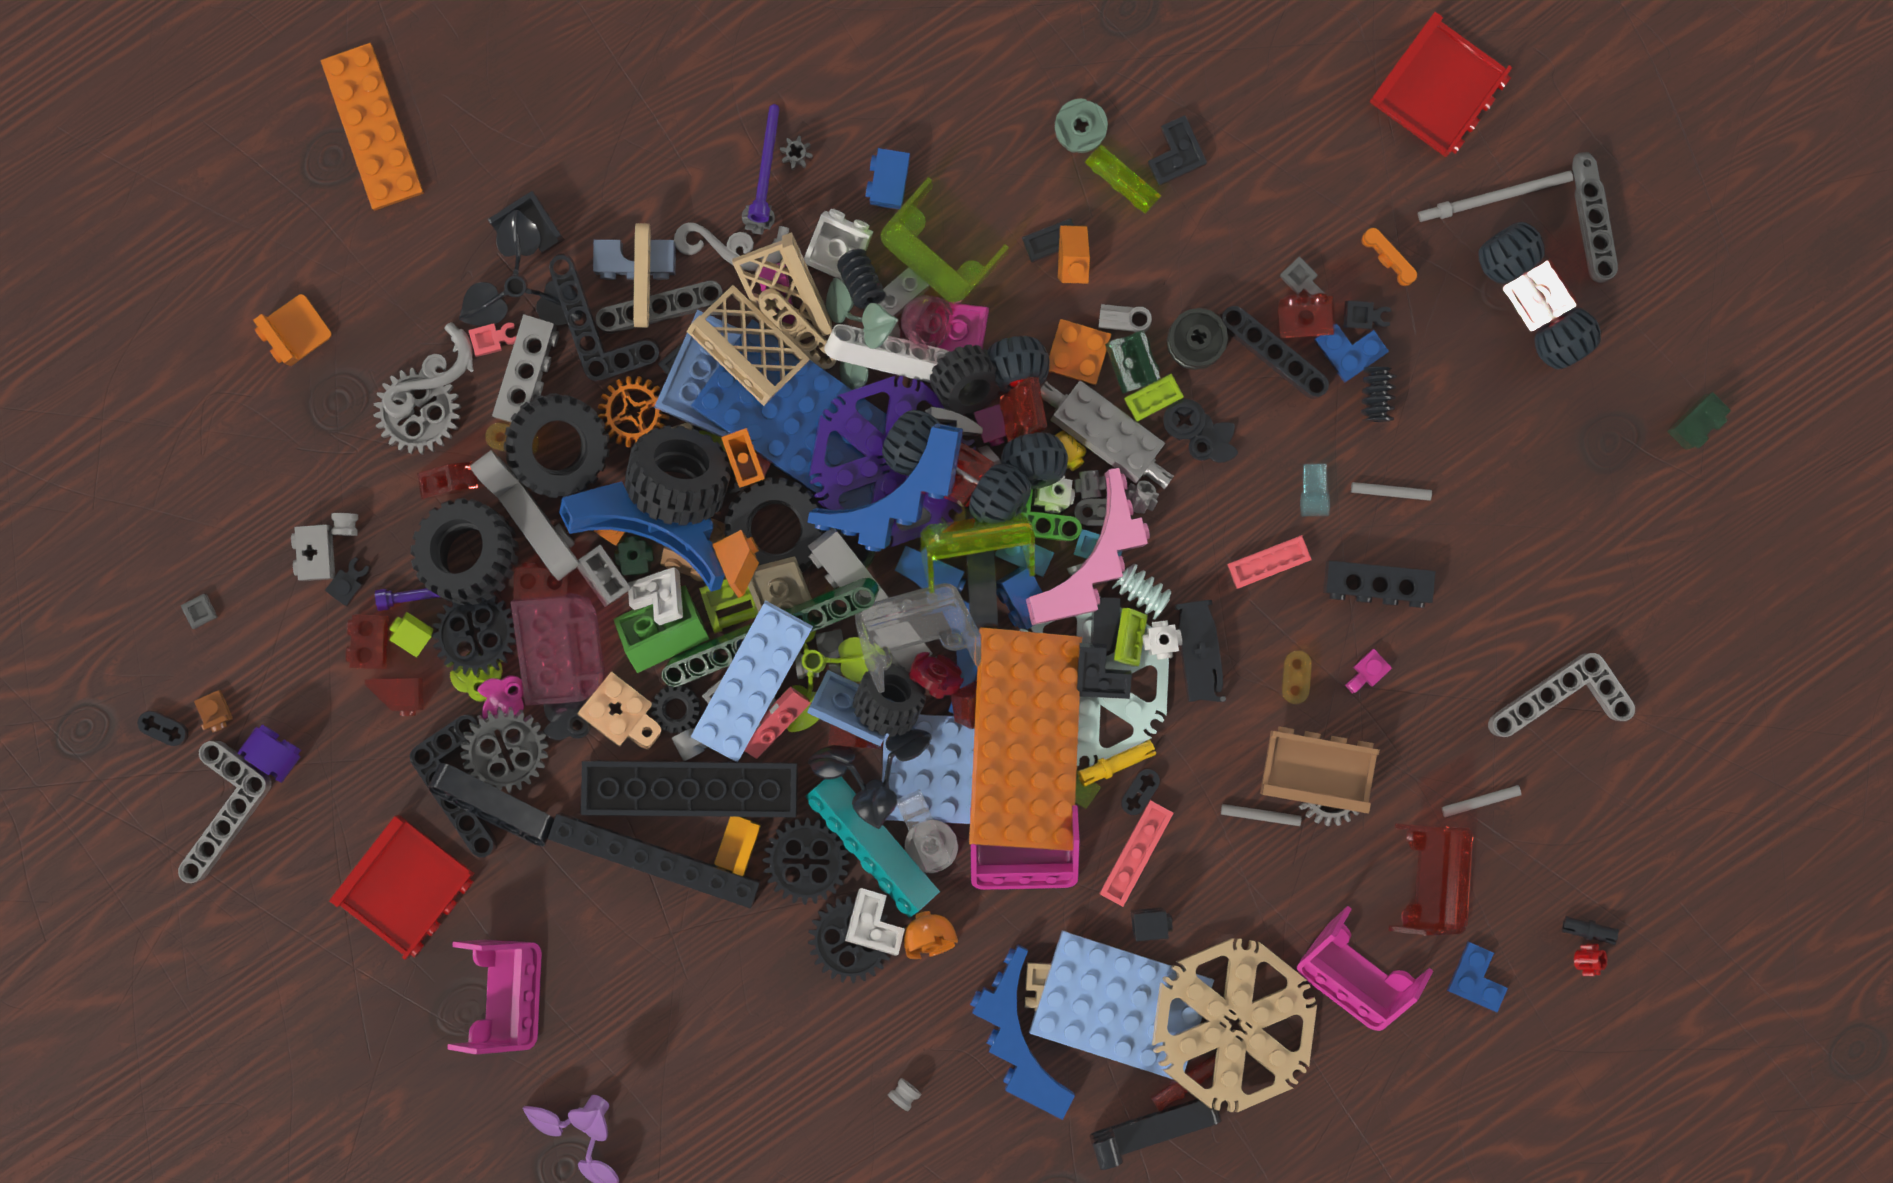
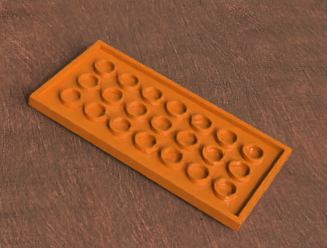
(1025, 740)

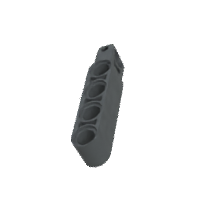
(1590, 176)

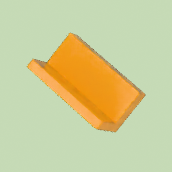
(737, 845)

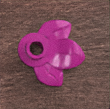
(497, 695)

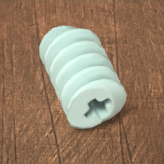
(1143, 590)

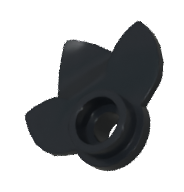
(1217, 441)
(562, 718)

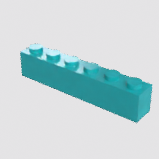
(873, 847)

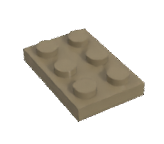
(779, 584)

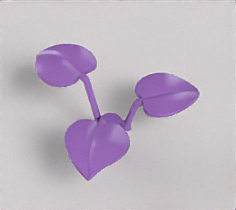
(590, 1121)

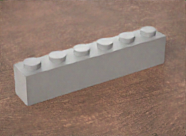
(844, 568)

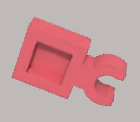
(488, 340)

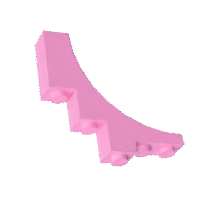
(1103, 565)

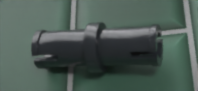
(1590, 930)

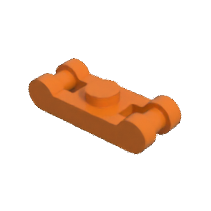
(1389, 256)

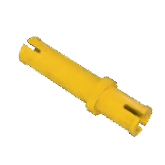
(1111, 765)

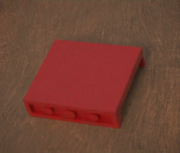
(1440, 87)
(403, 887)

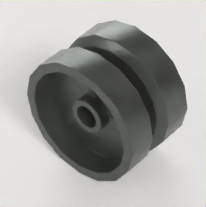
(1206, 326)

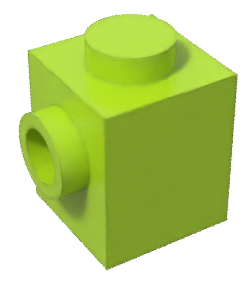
(410, 633)

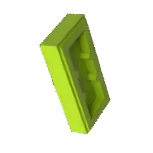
(1153, 397)
(1130, 637)

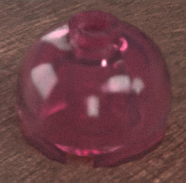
(926, 320)

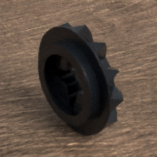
(1184, 408)

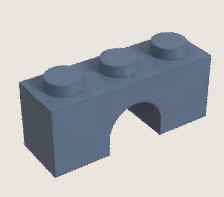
(610, 261)

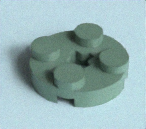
(1087, 112)

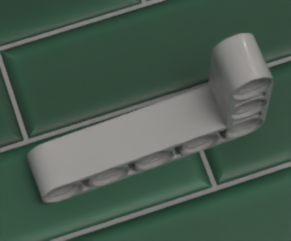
(526, 513)
(1560, 692)
(228, 811)

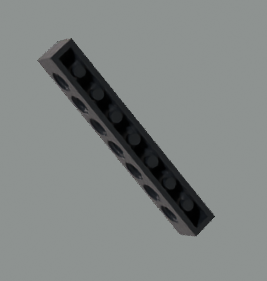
(654, 860)

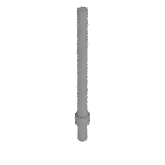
(1446, 209)

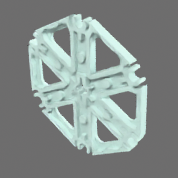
(1132, 710)

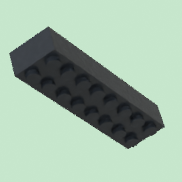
(689, 788)

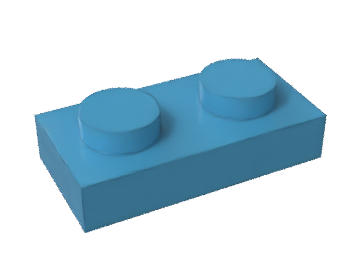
(1016, 556)

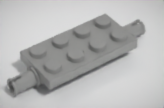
(1107, 432)

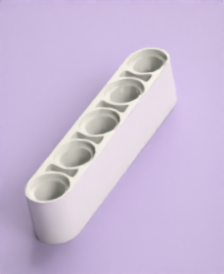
(893, 356)

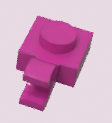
(1370, 670)

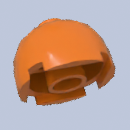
(928, 935)

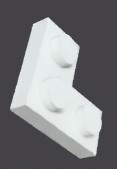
(662, 591)
(866, 927)

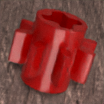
(1590, 959)

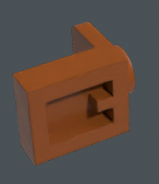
(213, 711)

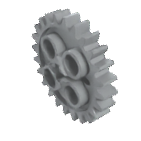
(431, 430)

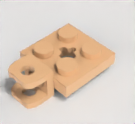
(630, 722)

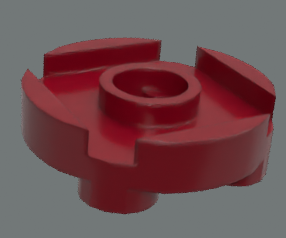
(937, 674)

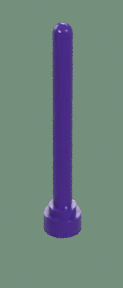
(759, 208)
(386, 599)

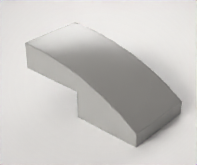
(957, 420)

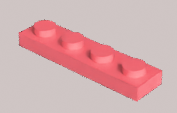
(1136, 853)

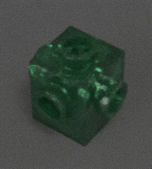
(641, 564)

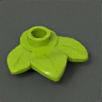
(469, 683)

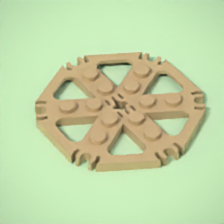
(1212, 1035)

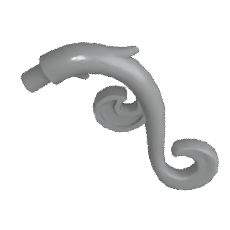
(727, 253)
(434, 379)

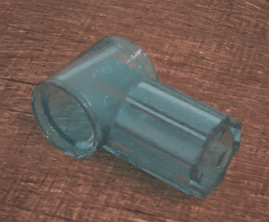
(1315, 498)

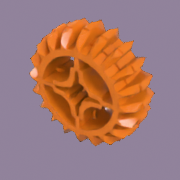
(644, 406)

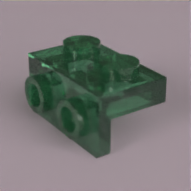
(1133, 362)

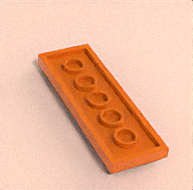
(372, 126)

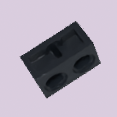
(1151, 924)

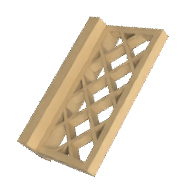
(801, 279)
(737, 363)

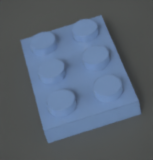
(835, 705)

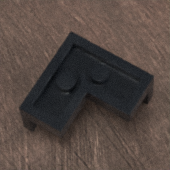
(534, 210)

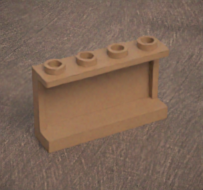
(1319, 770)

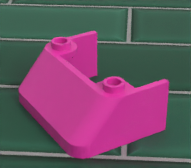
(1025, 867)
(1355, 981)
(511, 997)

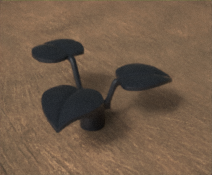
(482, 302)
(875, 799)

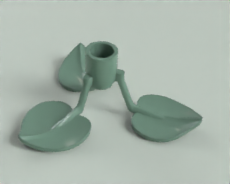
(877, 327)

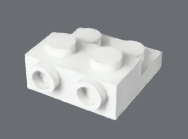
(833, 239)

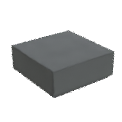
(199, 611)

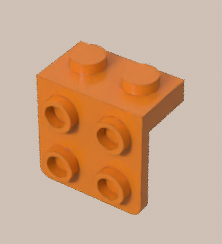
(293, 330)

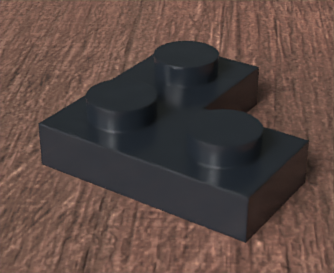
(1184, 153)
(1096, 680)

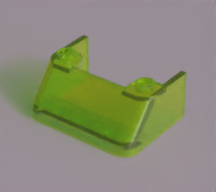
(901, 239)
(973, 537)

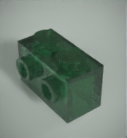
(1699, 420)

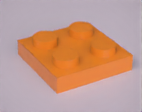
(1078, 352)

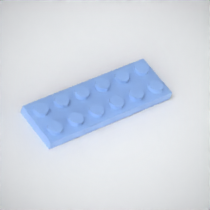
(751, 681)

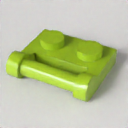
(725, 598)

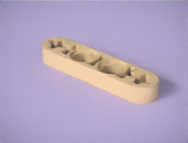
(642, 274)
(799, 327)

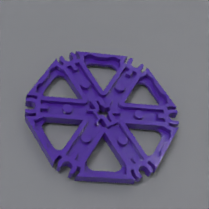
(870, 443)

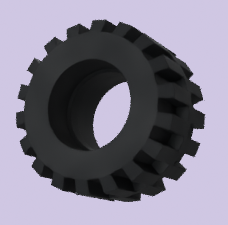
(965, 380)
(884, 714)

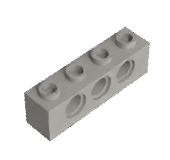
(529, 330)

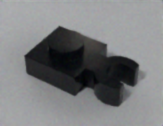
(1361, 315)
(346, 585)

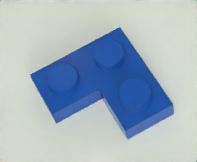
(1348, 358)
(1469, 979)

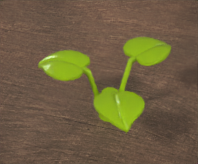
(852, 667)

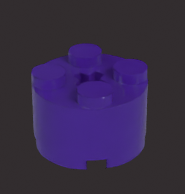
(269, 754)

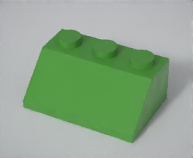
(652, 643)

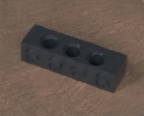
(1421, 582)

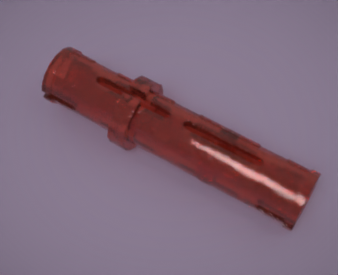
(1175, 1090)

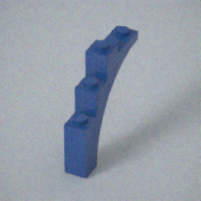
(613, 510)
(875, 521)
(911, 566)
(1028, 1078)

